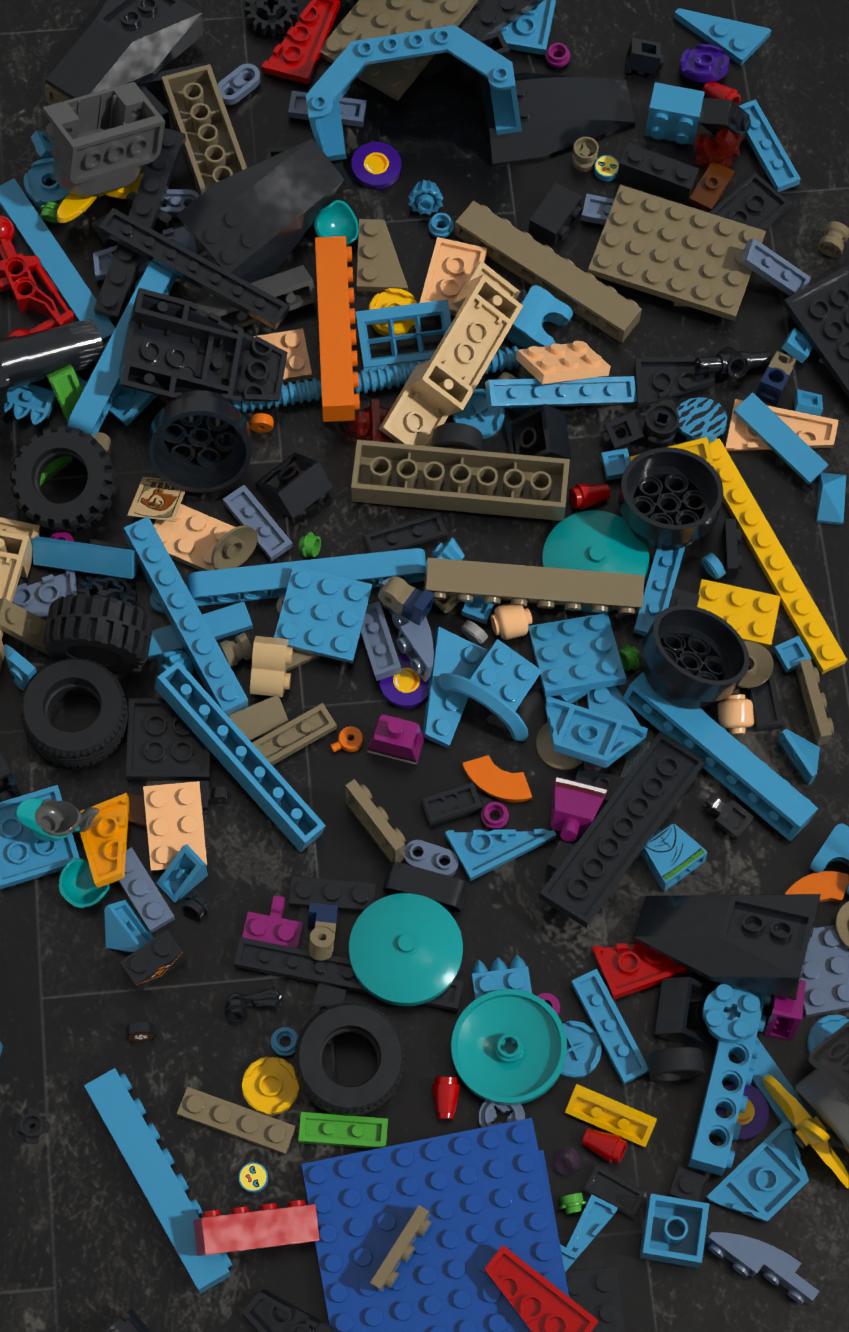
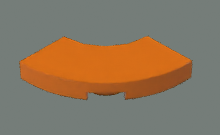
(496, 782)
(829, 884)

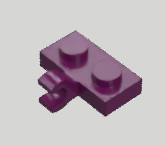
(273, 928)

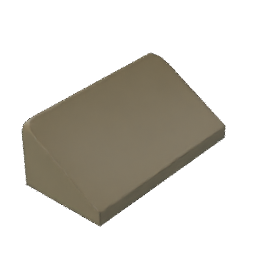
(260, 718)

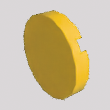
(391, 298)
(270, 1086)

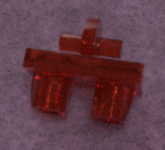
(719, 149)
(369, 421)

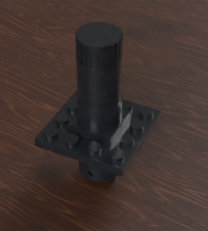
(40, 353)

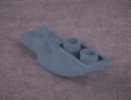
(414, 642)
(752, 1255)

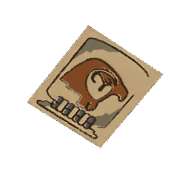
(156, 500)

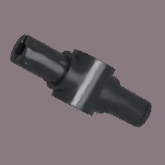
(722, 362)

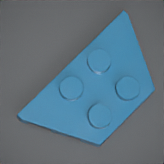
(590, 733)
(764, 1178)

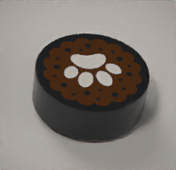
(140, 1031)

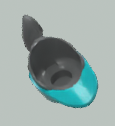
(54, 819)

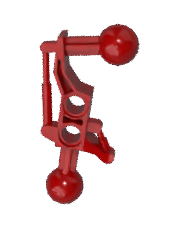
(24, 282)

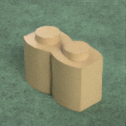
(269, 666)

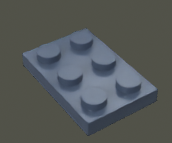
(826, 973)

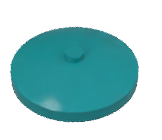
(596, 543)
(405, 949)
(509, 1047)

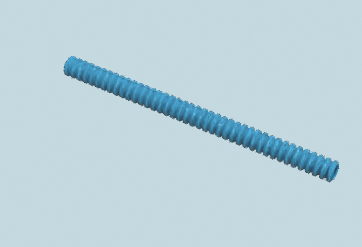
(367, 381)

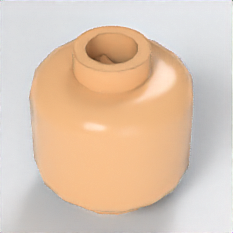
(510, 621)
(735, 714)

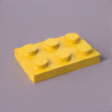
(746, 610)

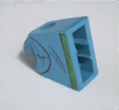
(672, 856)

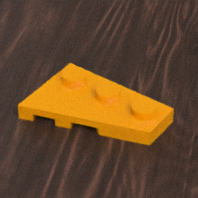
(107, 840)

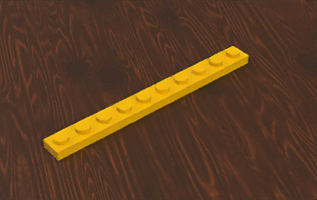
(776, 563)

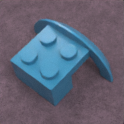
(498, 684)

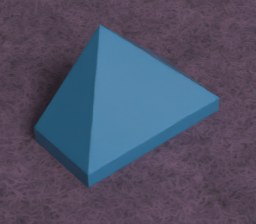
(831, 498)
(801, 753)
(182, 874)
(124, 928)

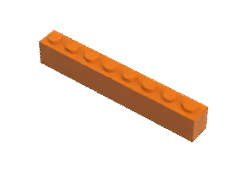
(334, 329)

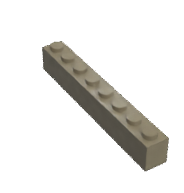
(544, 268)
(534, 585)

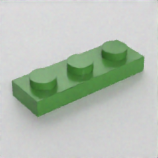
(343, 1130)

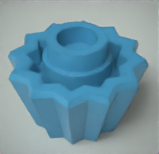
(425, 197)
(448, 551)
(167, 659)

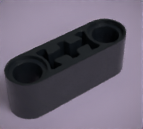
(439, 887)

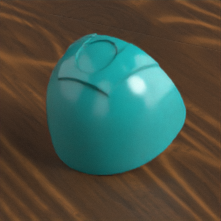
(337, 220)
(78, 886)

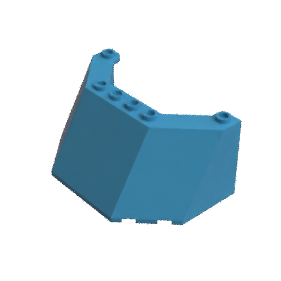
(325, 95)

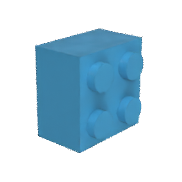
(674, 113)
(674, 1230)

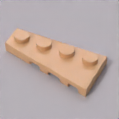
(812, 429)

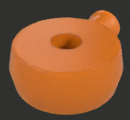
(261, 423)
(345, 744)

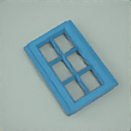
(398, 313)

